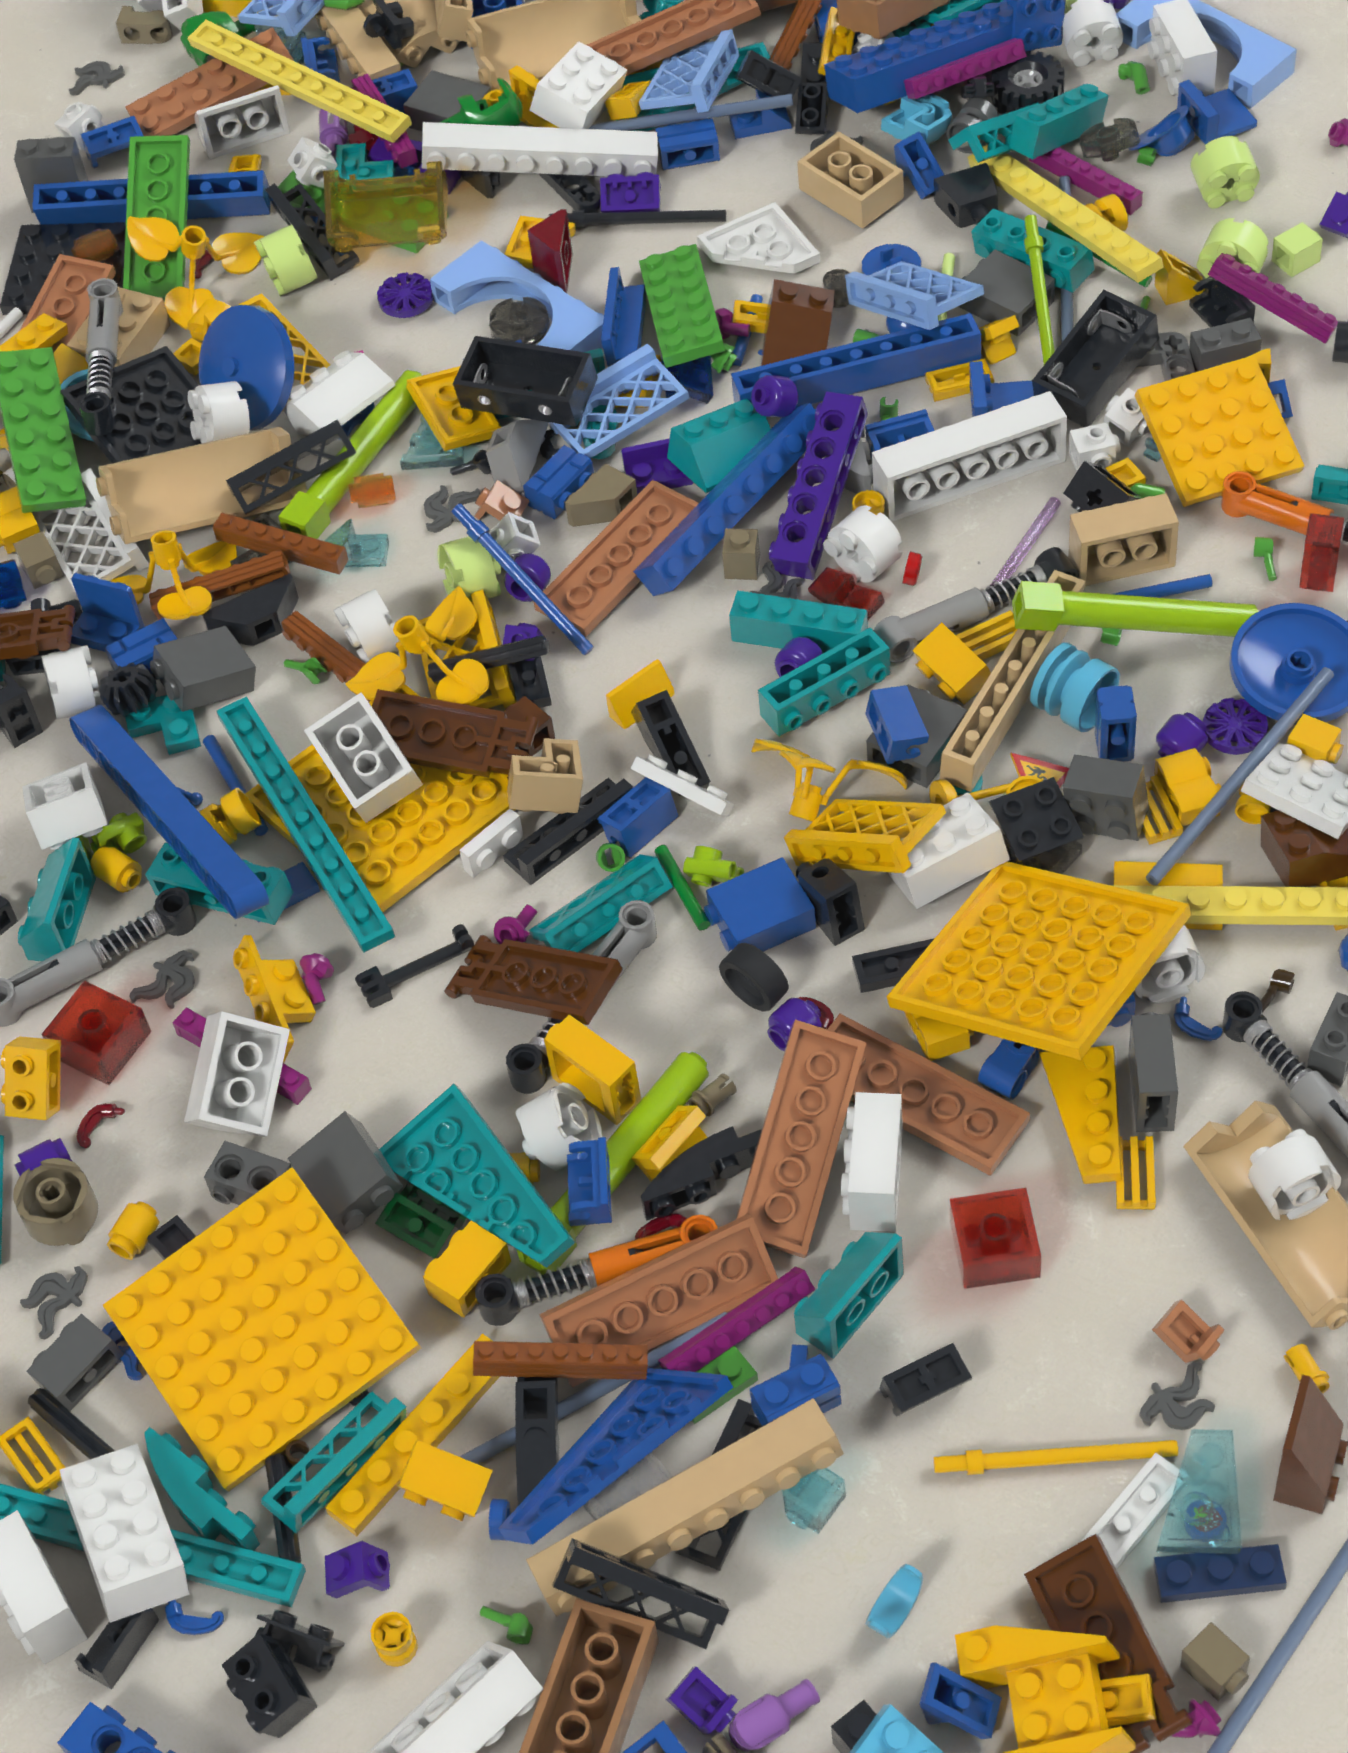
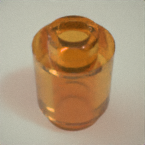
(95, 245)
(372, 490)

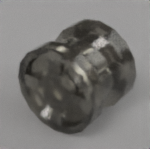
(836, 281)

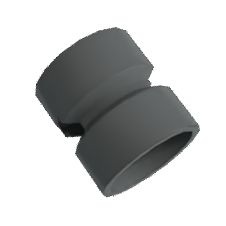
(973, 112)

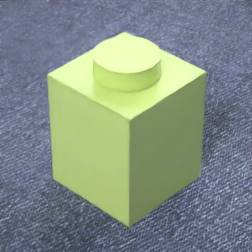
(1297, 249)

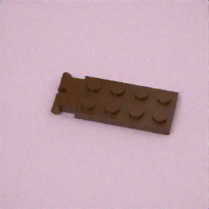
(35, 631)
(453, 734)
(535, 979)
(1086, 1596)

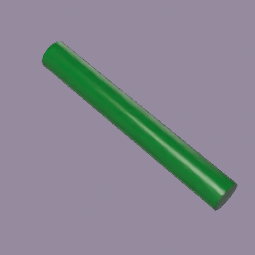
(682, 887)

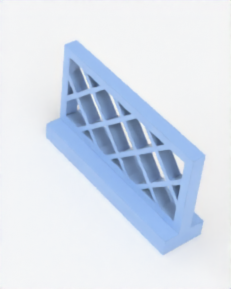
(291, 14)
(697, 70)
(910, 293)
(618, 378)

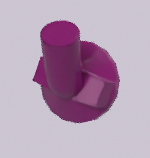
(1339, 133)
(727, 328)
(514, 928)
(315, 968)
(1204, 1721)

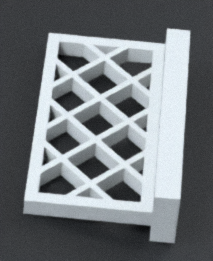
(130, 552)

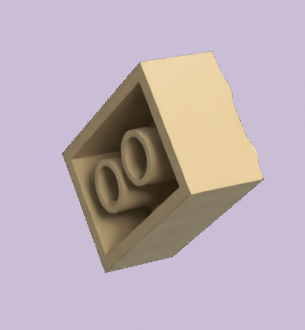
(850, 179)
(140, 326)
(1123, 539)

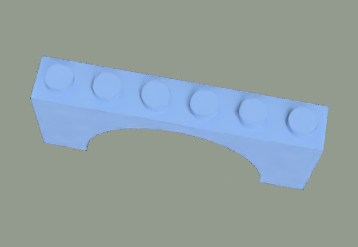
(1260, 58)
(488, 275)

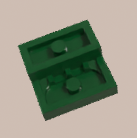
(421, 1220)

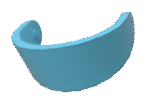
(895, 1601)

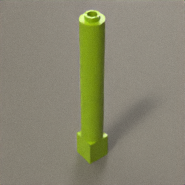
(310, 511)
(1046, 606)
(669, 1091)

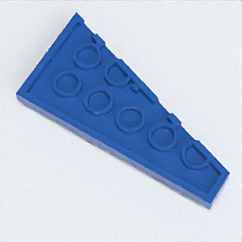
(619, 1438)

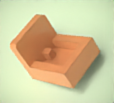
(500, 501)
(1187, 1333)

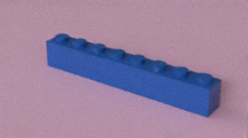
(106, 200)
(871, 361)
(727, 502)

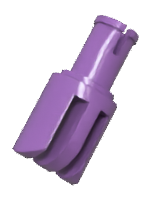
(333, 131)
(770, 1716)

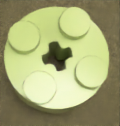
(1225, 171)
(1241, 240)
(286, 260)
(469, 566)

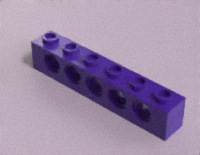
(803, 557)

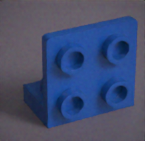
(1038, 22)
(1214, 114)
(992, 396)
(107, 612)

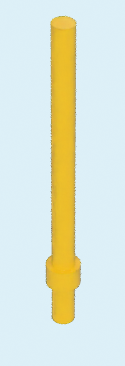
(976, 1462)

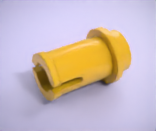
(1303, 1363)

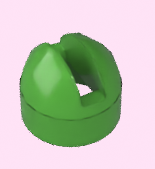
(617, 855)

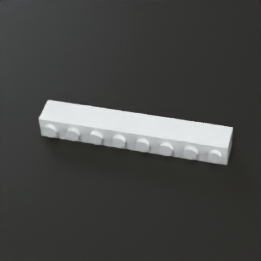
(539, 149)

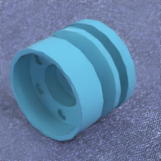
(1069, 685)

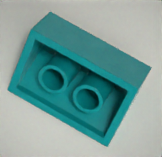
(716, 442)
(58, 902)
(850, 1291)

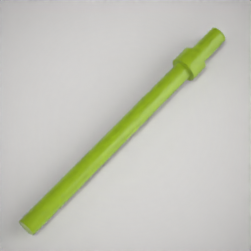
(1034, 248)

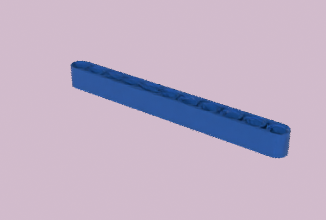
(169, 812)

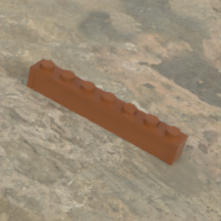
(795, 32)
(269, 539)
(232, 579)
(321, 646)
(560, 1360)

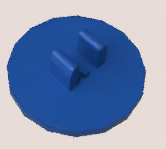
(888, 255)

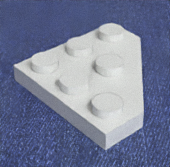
(760, 241)

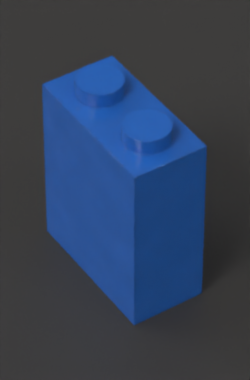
(760, 907)

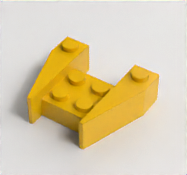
(1050, 1686)

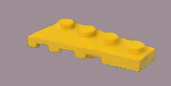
(1089, 1110)

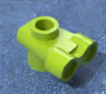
(121, 832)
(708, 867)

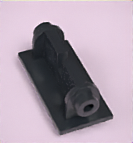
(313, 1642)

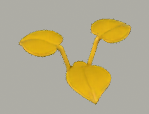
(156, 236)
(167, 555)
(449, 620)
(807, 796)

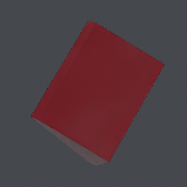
(552, 249)

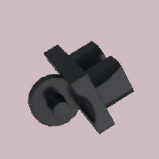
(389, 22)

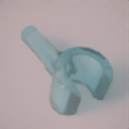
(1151, 451)

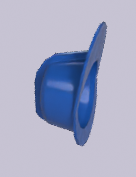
(1169, 134)

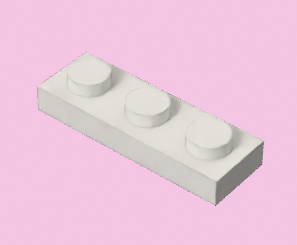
(683, 784)
(1136, 1508)

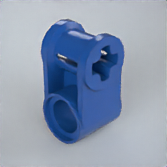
(1008, 1068)

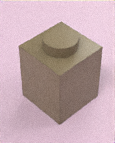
(741, 554)
(38, 560)
(1215, 1662)

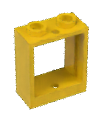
(594, 1068)

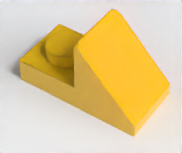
(996, 339)

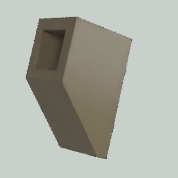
(600, 497)

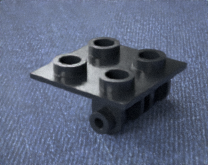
(1036, 820)

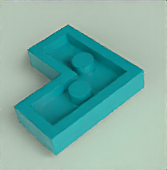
(353, 160)
(164, 715)

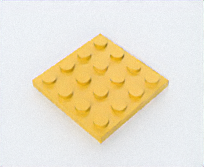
(1218, 426)

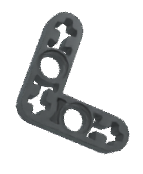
(1162, 355)

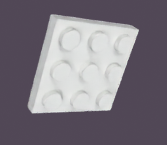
(1301, 788)

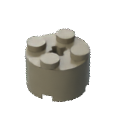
(56, 1202)

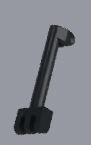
(376, 986)

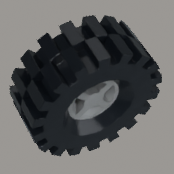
(1027, 82)

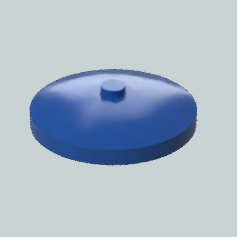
(255, 351)
(1281, 654)

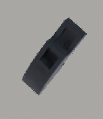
(812, 93)
(694, 1172)
(535, 1431)

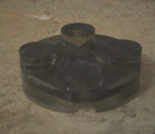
(1110, 140)
(529, 310)

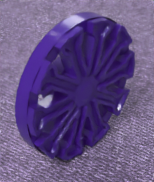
(405, 295)
(1234, 726)

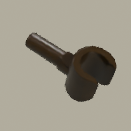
(1280, 981)
(292, 1447)

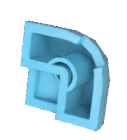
(926, 114)

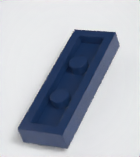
(1219, 1574)

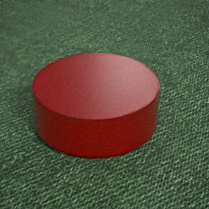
(912, 568)

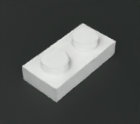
(491, 843)

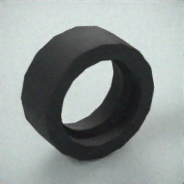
(753, 977)

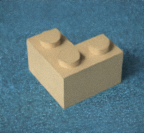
(547, 781)

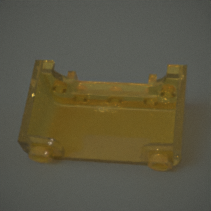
(386, 209)

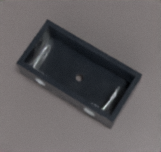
(1108, 336)
(501, 371)

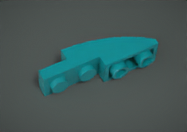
(193, 1493)

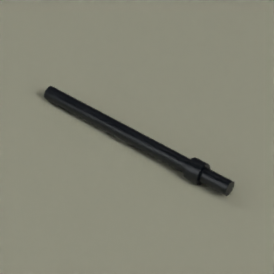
(581, 218)

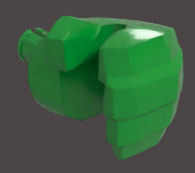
(216, 17)
(505, 112)

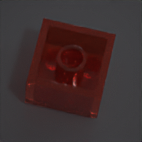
(98, 1032)
(995, 1238)

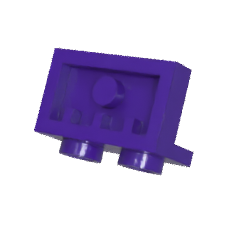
(630, 193)
(650, 463)

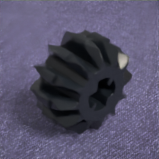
(128, 689)

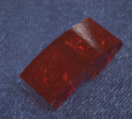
(840, 589)

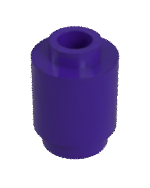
(32, 1157)

